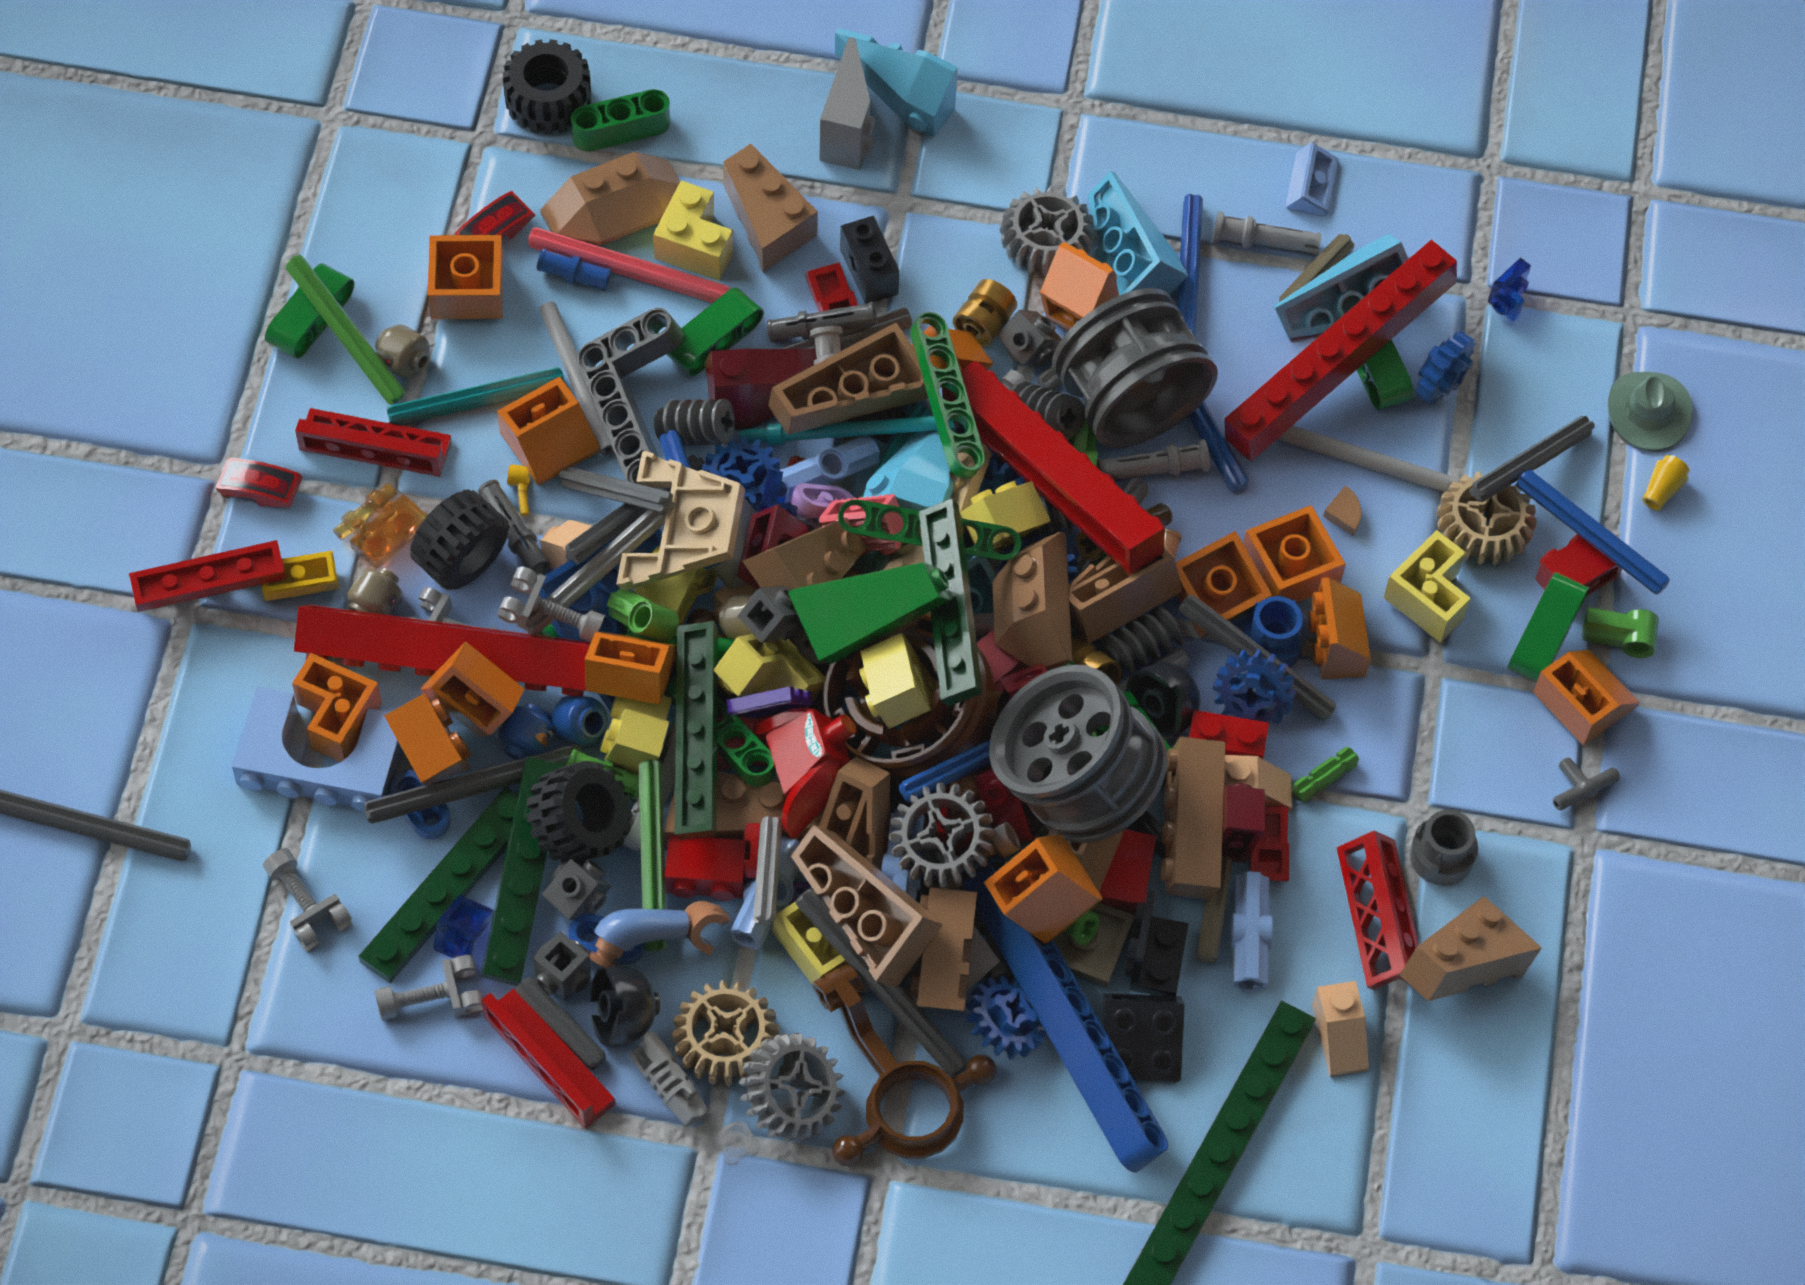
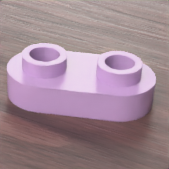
(815, 498)

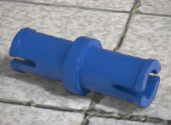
(573, 269)

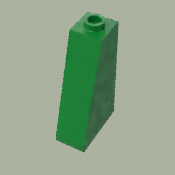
(863, 608)

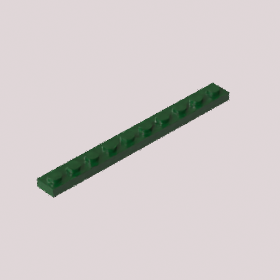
(1222, 1148)

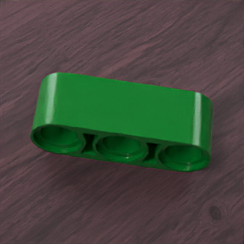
(640, 114)
(299, 322)
(716, 329)
(1386, 378)
(1548, 626)

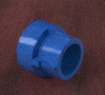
(1277, 628)

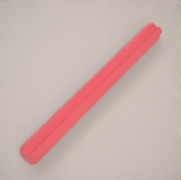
(628, 265)

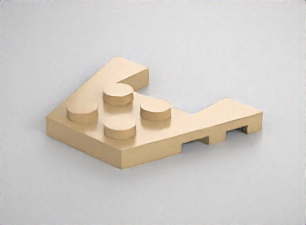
(695, 532)

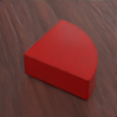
(751, 836)

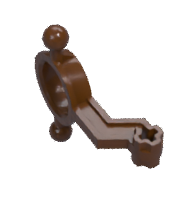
(842, 990)

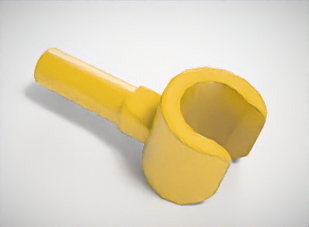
(519, 476)

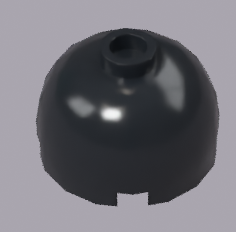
(1166, 696)
(624, 1005)

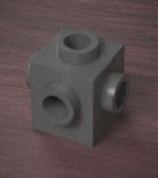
(1030, 338)
(771, 614)
(577, 888)
(562, 966)

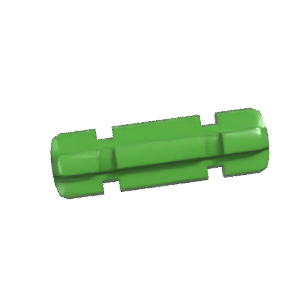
(1325, 774)

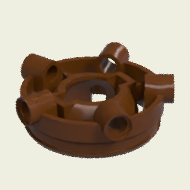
(938, 726)

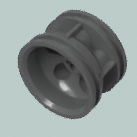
(1134, 367)
(1049, 735)

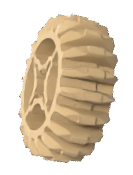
(1466, 526)
(709, 1006)

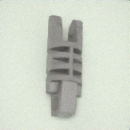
(668, 1079)

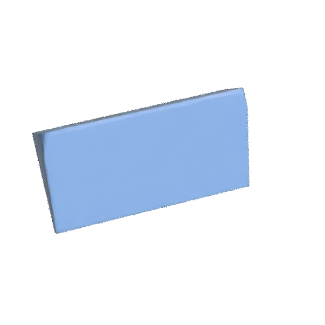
(1312, 180)

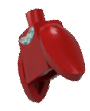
(807, 757)

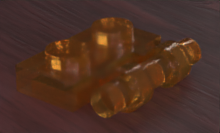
(387, 532)

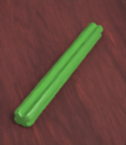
(345, 329)
(652, 841)

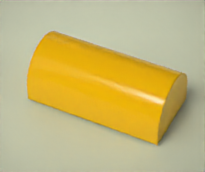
(304, 576)

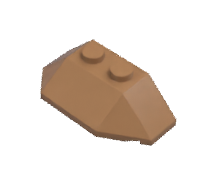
(612, 199)
(1034, 604)

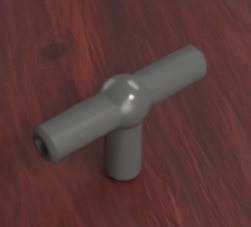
(1584, 787)

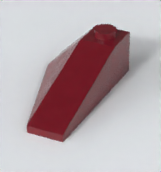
(748, 376)

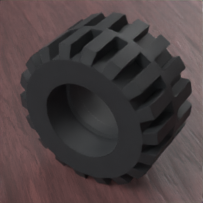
(542, 65)
(459, 539)
(602, 808)

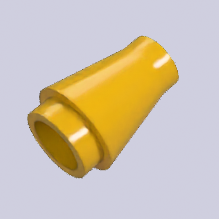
(1665, 481)

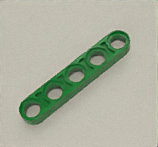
(942, 409)
(911, 522)
(739, 758)

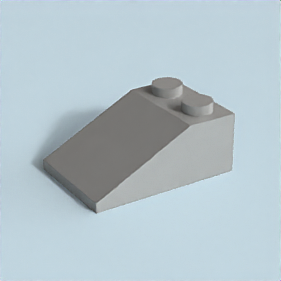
(846, 115)

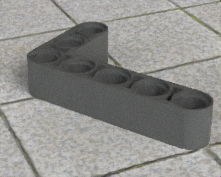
(611, 373)

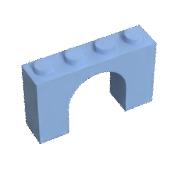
(265, 764)

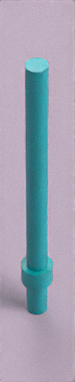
(776, 435)

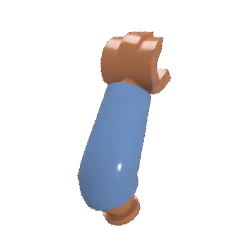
(632, 927)

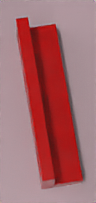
(371, 447)
(207, 576)
(1389, 898)
(548, 1057)

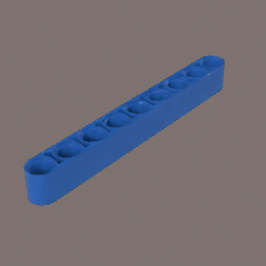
(1074, 1031)

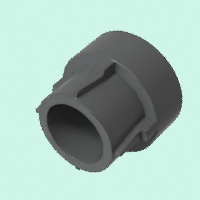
(1439, 864)

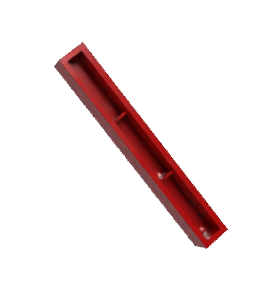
(1340, 350)
(1061, 472)
(429, 644)

